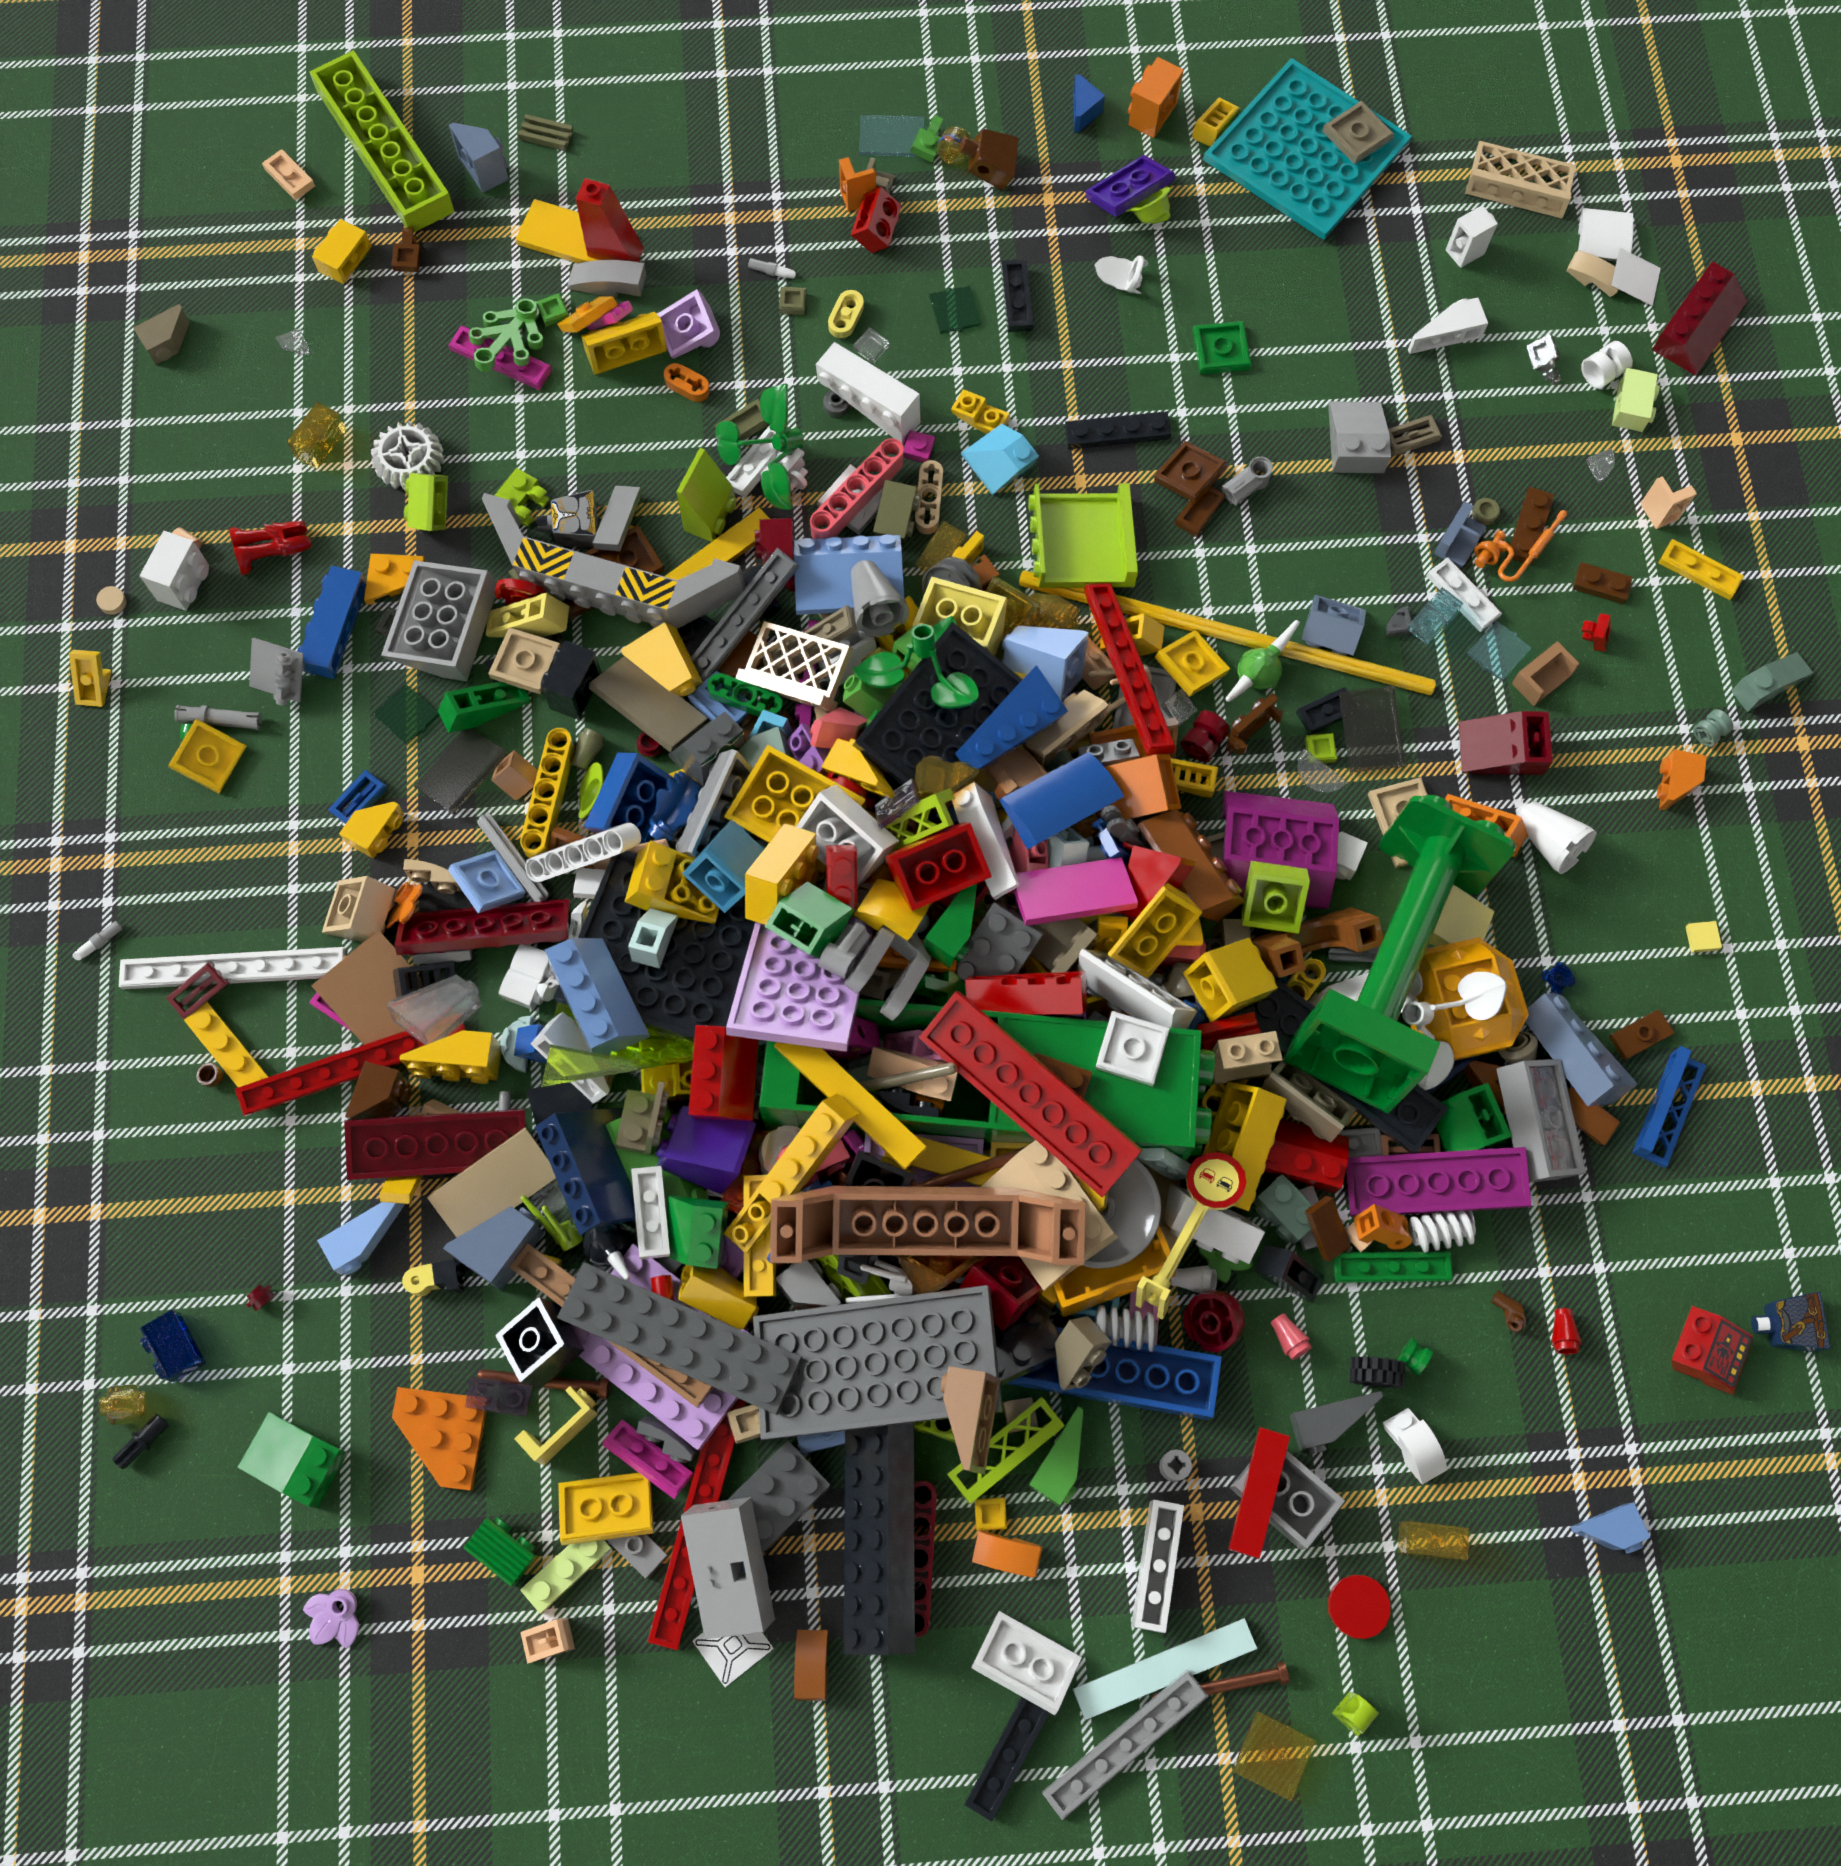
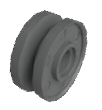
(955, 571)

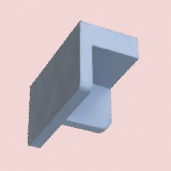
(1460, 537)

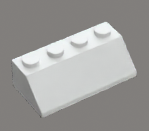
(1132, 992)

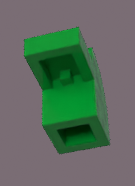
(940, 987)

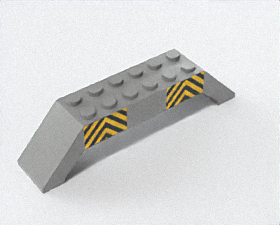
(611, 585)

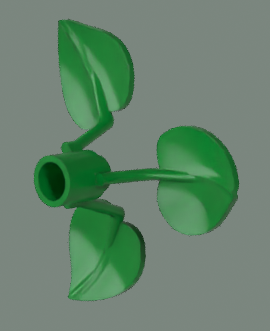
(774, 411)
(886, 671)

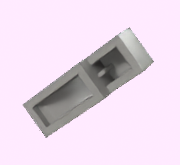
(608, 277)

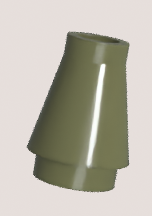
(587, 748)

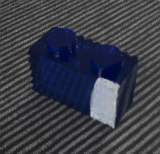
(171, 1346)

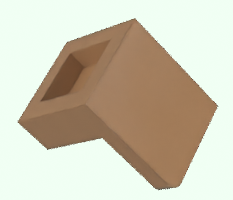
(515, 775)

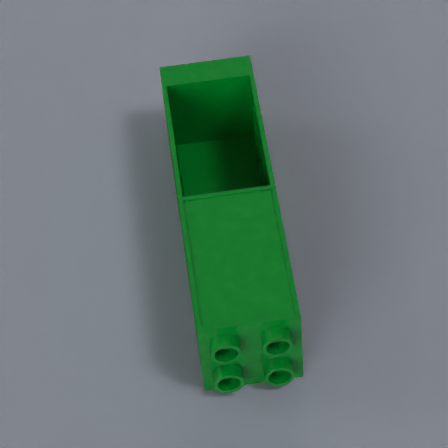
(1146, 1114)

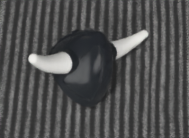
(607, 1246)

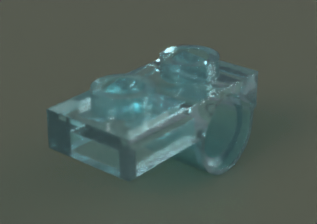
(1435, 616)

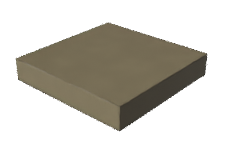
(1358, 132)

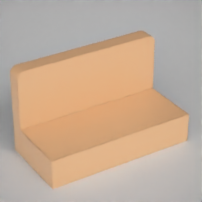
(1665, 506)

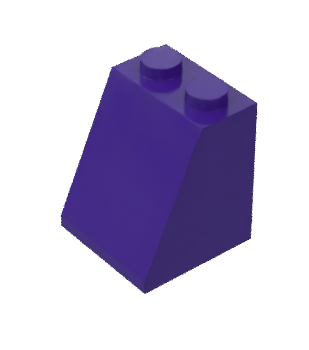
(704, 1149)

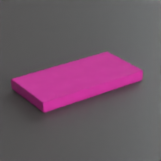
(1074, 891)

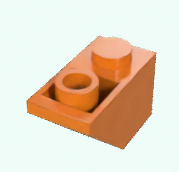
(1681, 776)

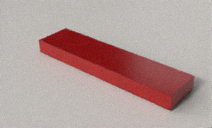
(1259, 1493)

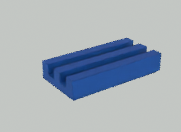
(352, 790)

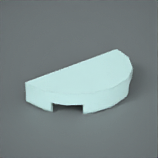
(508, 1043)

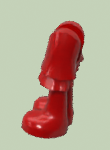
(286, 540)

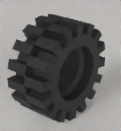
(1377, 1372)

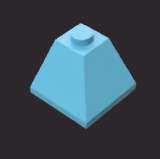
(1000, 457)

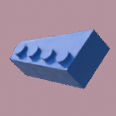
(1017, 719)

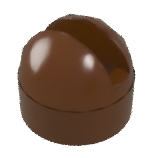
(209, 1075)

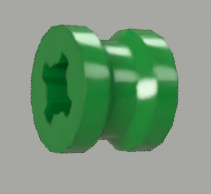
(1415, 1356)

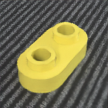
(845, 316)

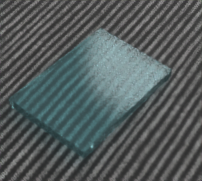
(888, 134)

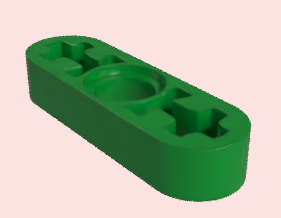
(750, 707)

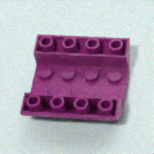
(1282, 834)

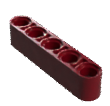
(926, 1544)

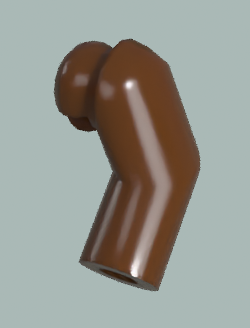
(1512, 1310)

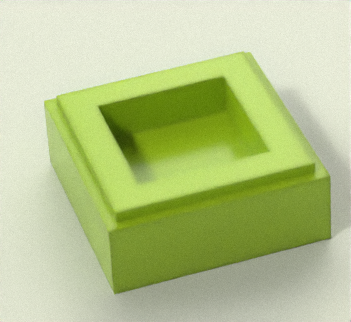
(1322, 747)

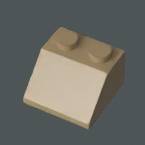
(358, 908)

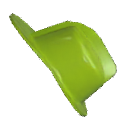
(1153, 208)
(590, 788)

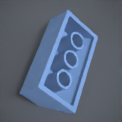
(596, 994)

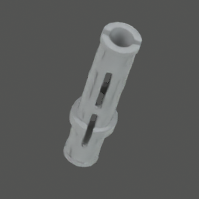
(218, 717)

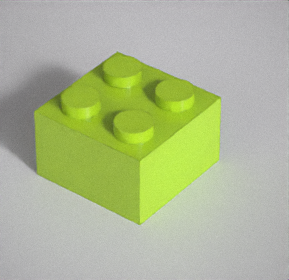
(1275, 897)

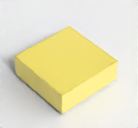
(1703, 937)

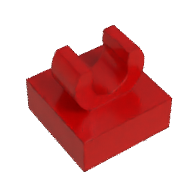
(1598, 632)

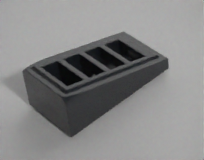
(400, 980)

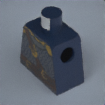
(1794, 1323)

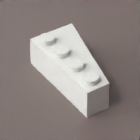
(870, 391)

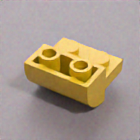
(676, 1079)

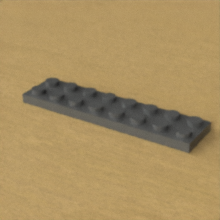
(680, 1338)

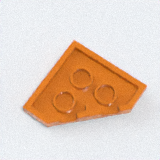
(441, 1434)

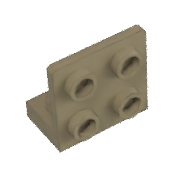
(1062, 944)
(640, 1122)

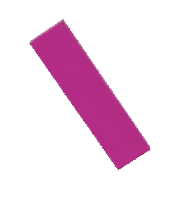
(532, 374)

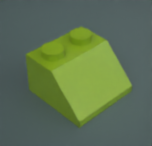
(426, 501)

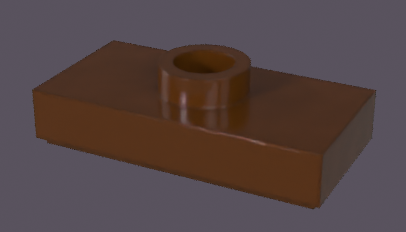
(1641, 1034)

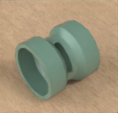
(1715, 725)

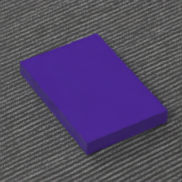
(1130, 185)

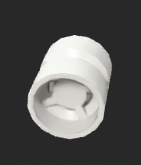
(1606, 364)

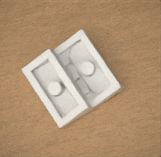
(1605, 233)

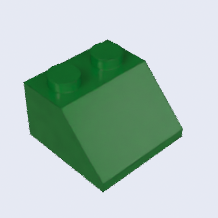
(697, 1231)

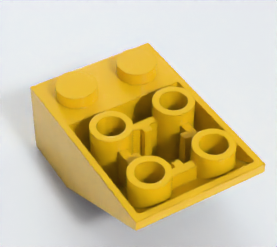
(660, 885)
(456, 1057)

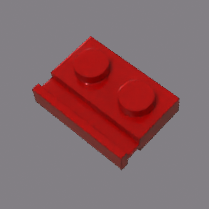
(1228, 1028)

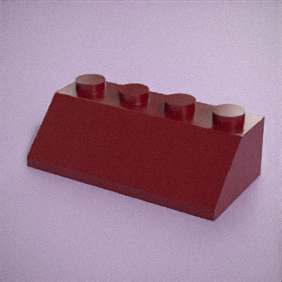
(1702, 319)

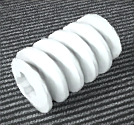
(1442, 1228)

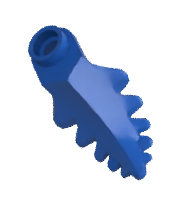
(673, 806)

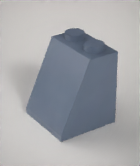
(496, 1244)

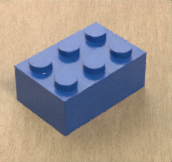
(628, 795)

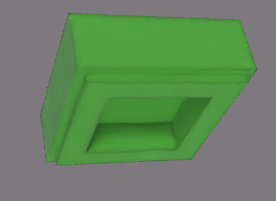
(552, 309)

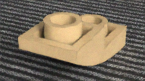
(1590, 268)
(439, 877)

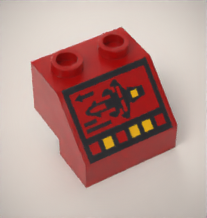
(1712, 1350)

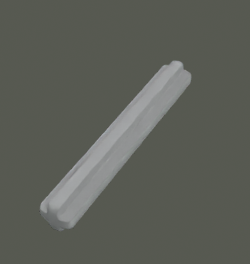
(511, 856)

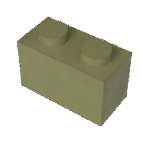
(896, 510)

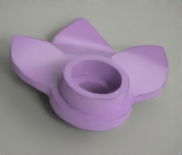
(330, 1621)

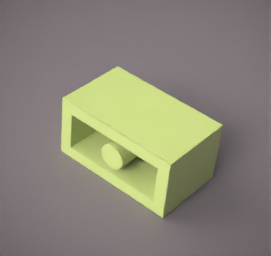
(1635, 400)

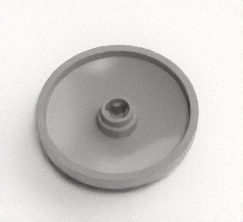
(1134, 1216)

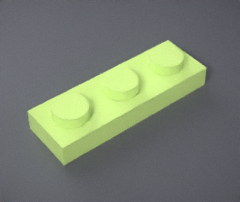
(563, 1572)

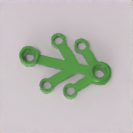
(524, 312)

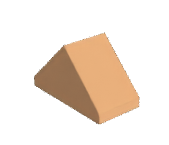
(547, 1640)

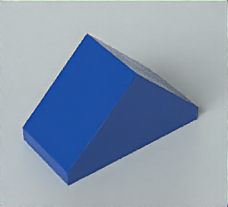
(1087, 103)

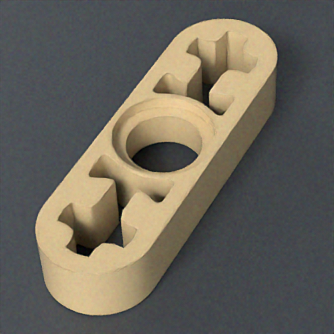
(924, 487)

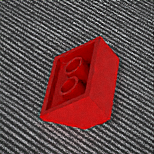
(938, 865)
(723, 1075)
(1307, 1158)

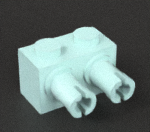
(1071, 848)

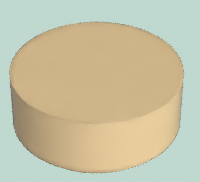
(111, 600)

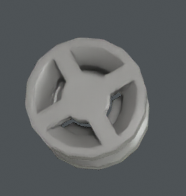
(1169, 1466)

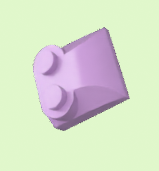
(689, 324)

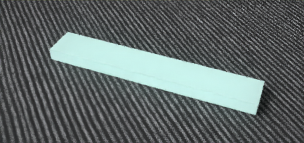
(1164, 1668)

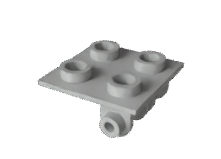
(276, 671)

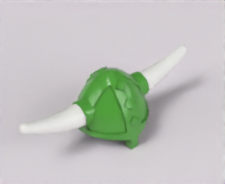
(1261, 666)

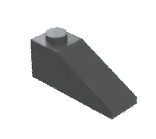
(1326, 1423)

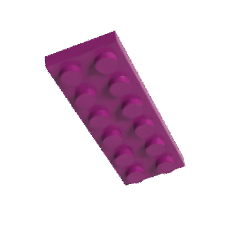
(1440, 1181)

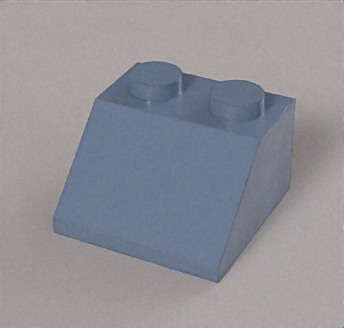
(480, 155)
(1333, 625)

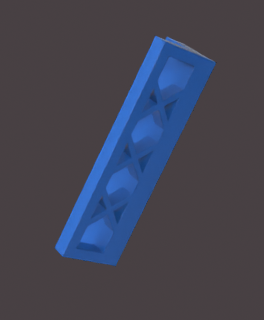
(1662, 1105)

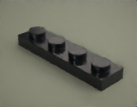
(1117, 430)
(1006, 1758)

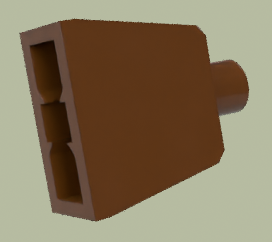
(991, 157)

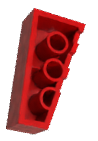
(1030, 993)

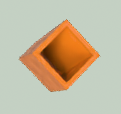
(1146, 786)

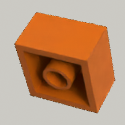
(1155, 97)

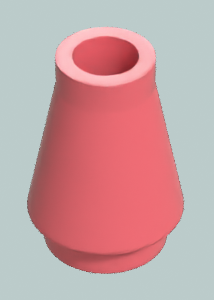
(1291, 1338)

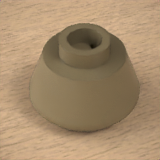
(1523, 1049)

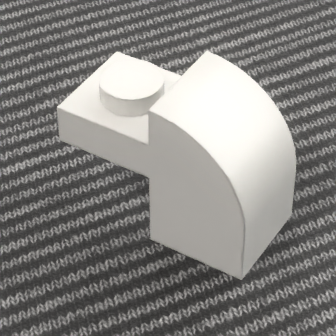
(1418, 1445)

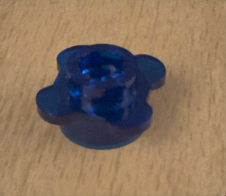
(1559, 969)

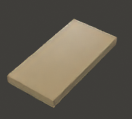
(493, 1183)

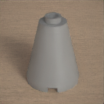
(876, 601)

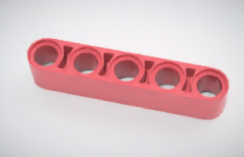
(861, 480)

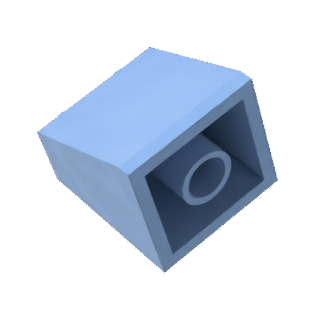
(1055, 651)

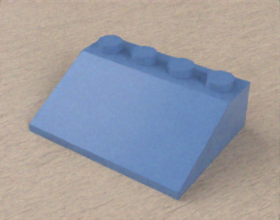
(826, 567)

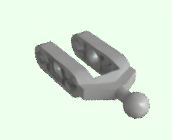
(912, 950)

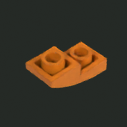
(1007, 1554)

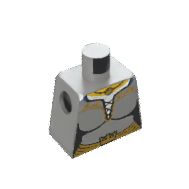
(572, 520)

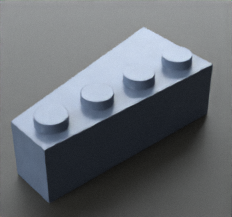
(1584, 1058)

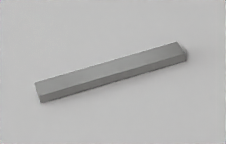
(1124, 1744)

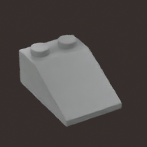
(1358, 437)

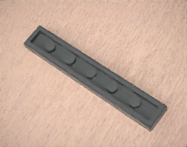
(743, 613)

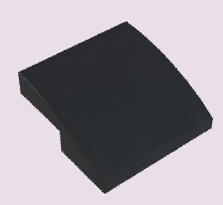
(556, 1099)

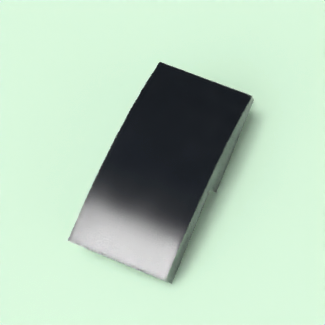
(901, 1102)

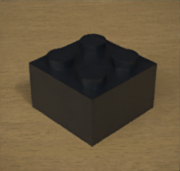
(569, 679)
(539, 1343)

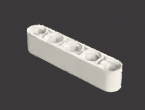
(583, 852)

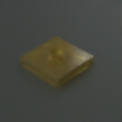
(1273, 1756)

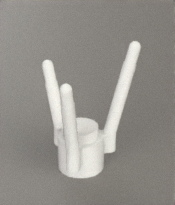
(898, 1282)

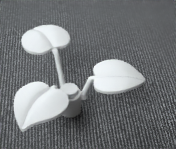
(1483, 998)

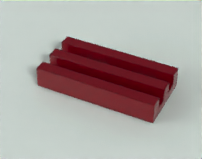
(215, 975)

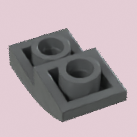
(674, 1444)

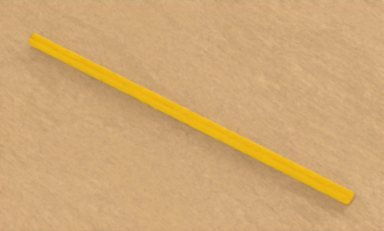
(1251, 639)

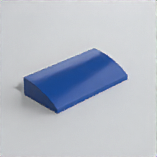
(1060, 799)

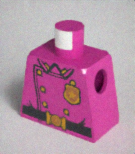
(857, 1046)

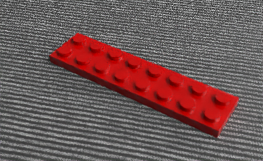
(1030, 1094)

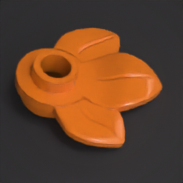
(406, 898)

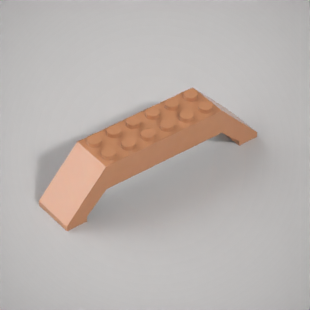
(927, 1223)

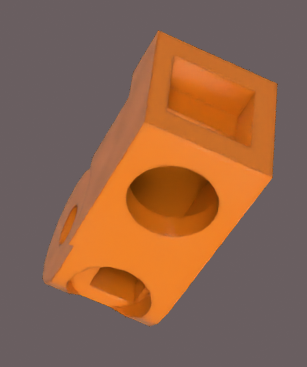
(1383, 1226)

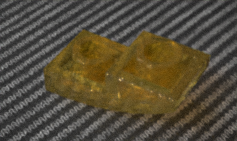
(941, 546)

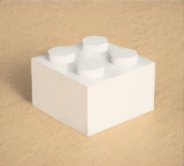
(175, 570)

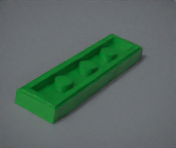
(1392, 1267)

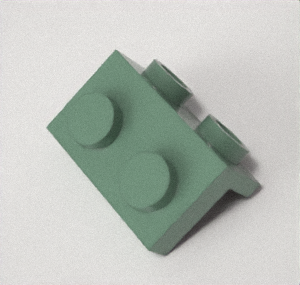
(1285, 1209)

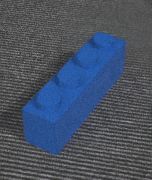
(332, 621)

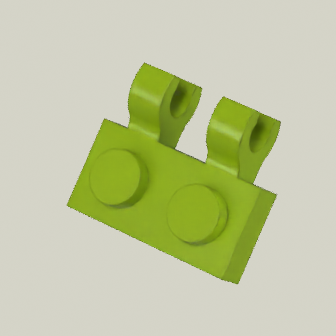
(518, 490)

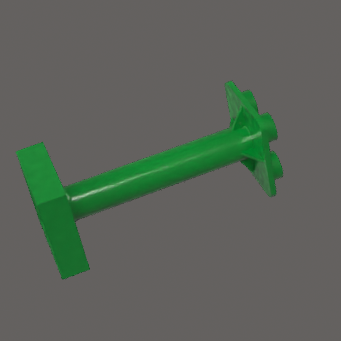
(1360, 1041)

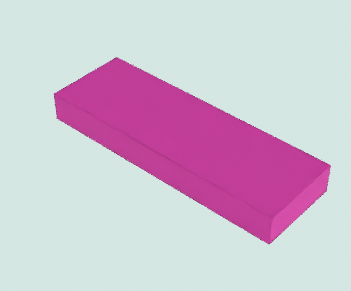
(647, 1459)

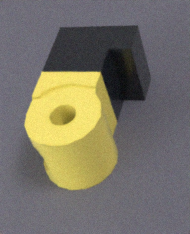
(433, 1276)

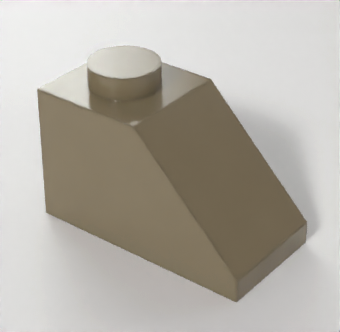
(163, 333)

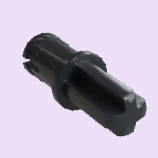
(141, 1440)

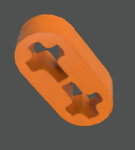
(688, 380)

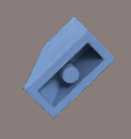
(1615, 1528)

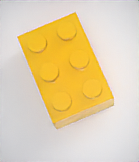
(779, 871)

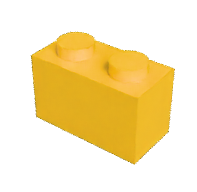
(341, 251)

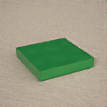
(1221, 347)

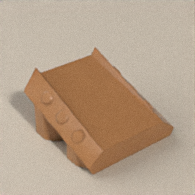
(1014, 771)

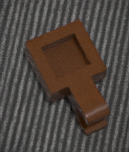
(406, 254)

